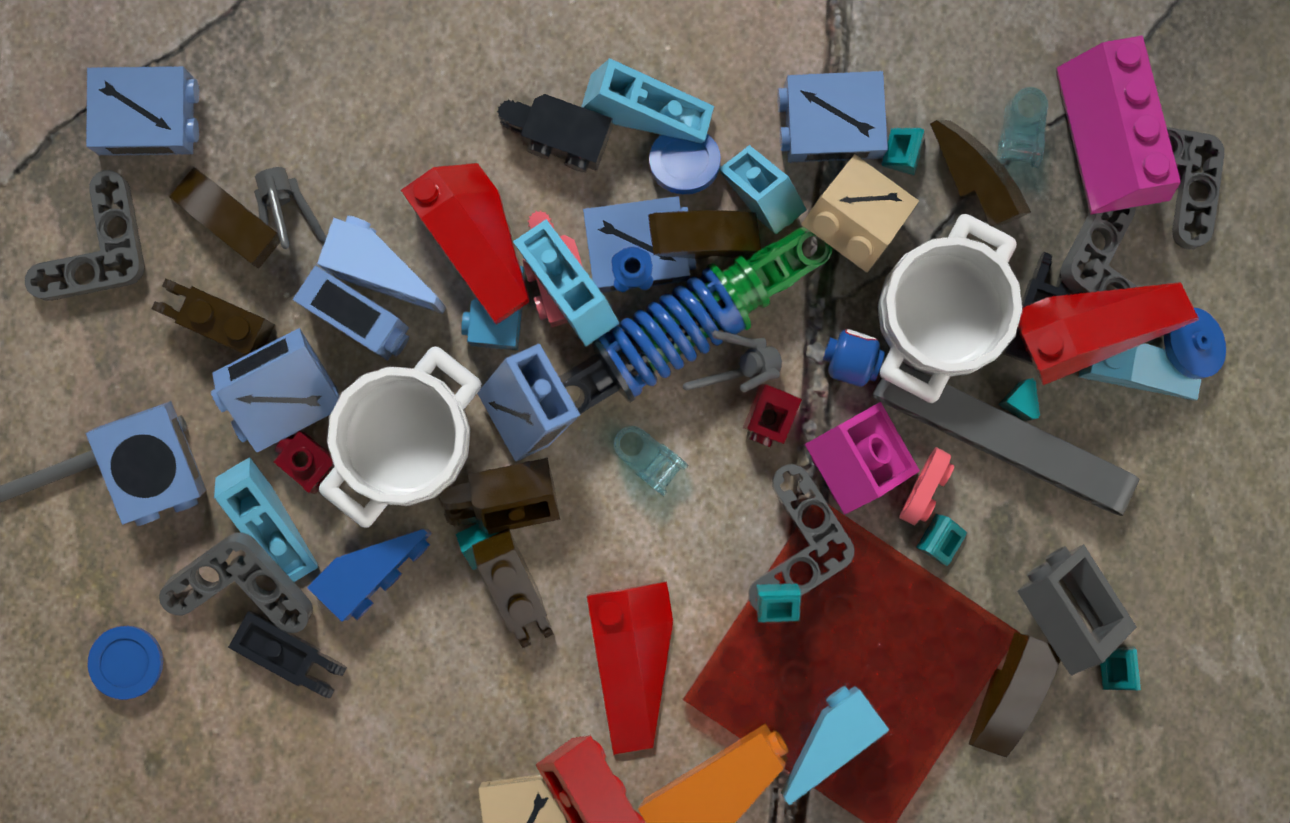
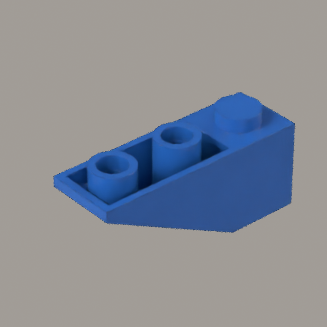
(356, 576)

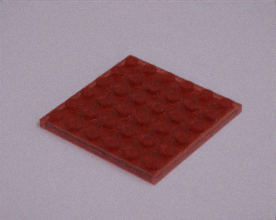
(874, 626)

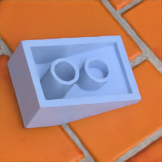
(362, 258)

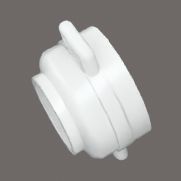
(949, 307)
(399, 436)

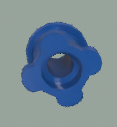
(625, 280)

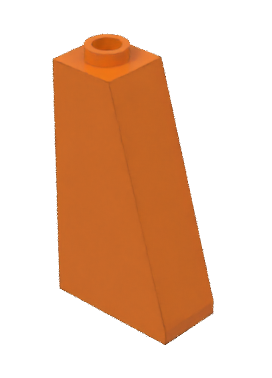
(722, 785)

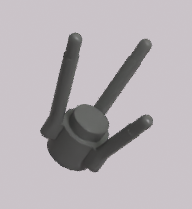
(274, 192)
(757, 363)

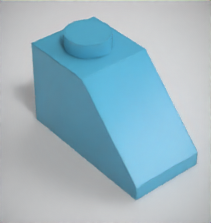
(763, 189)

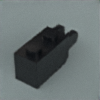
(559, 130)

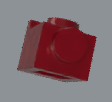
(784, 408)
(318, 465)

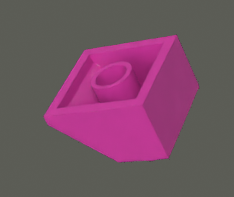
(862, 458)

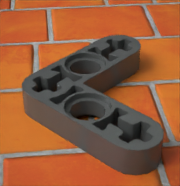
(1187, 160)
(110, 248)
(1097, 271)
(815, 538)
(242, 571)

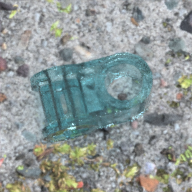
(1023, 136)
(650, 460)

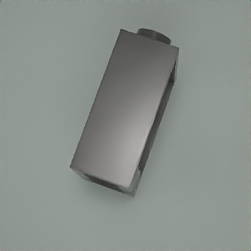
(1060, 620)

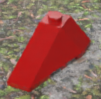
(471, 227)
(1086, 328)
(632, 653)

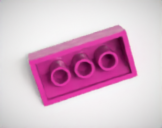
(1118, 126)

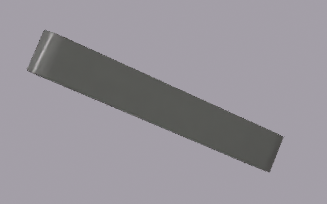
(1015, 443)

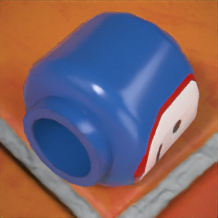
(854, 357)

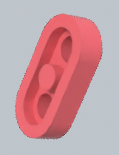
(934, 472)

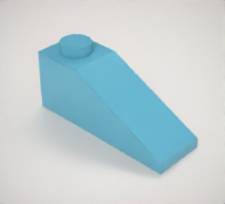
(646, 103)
(566, 282)
(1144, 369)
(260, 513)
(838, 735)

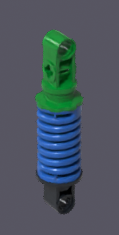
(688, 318)

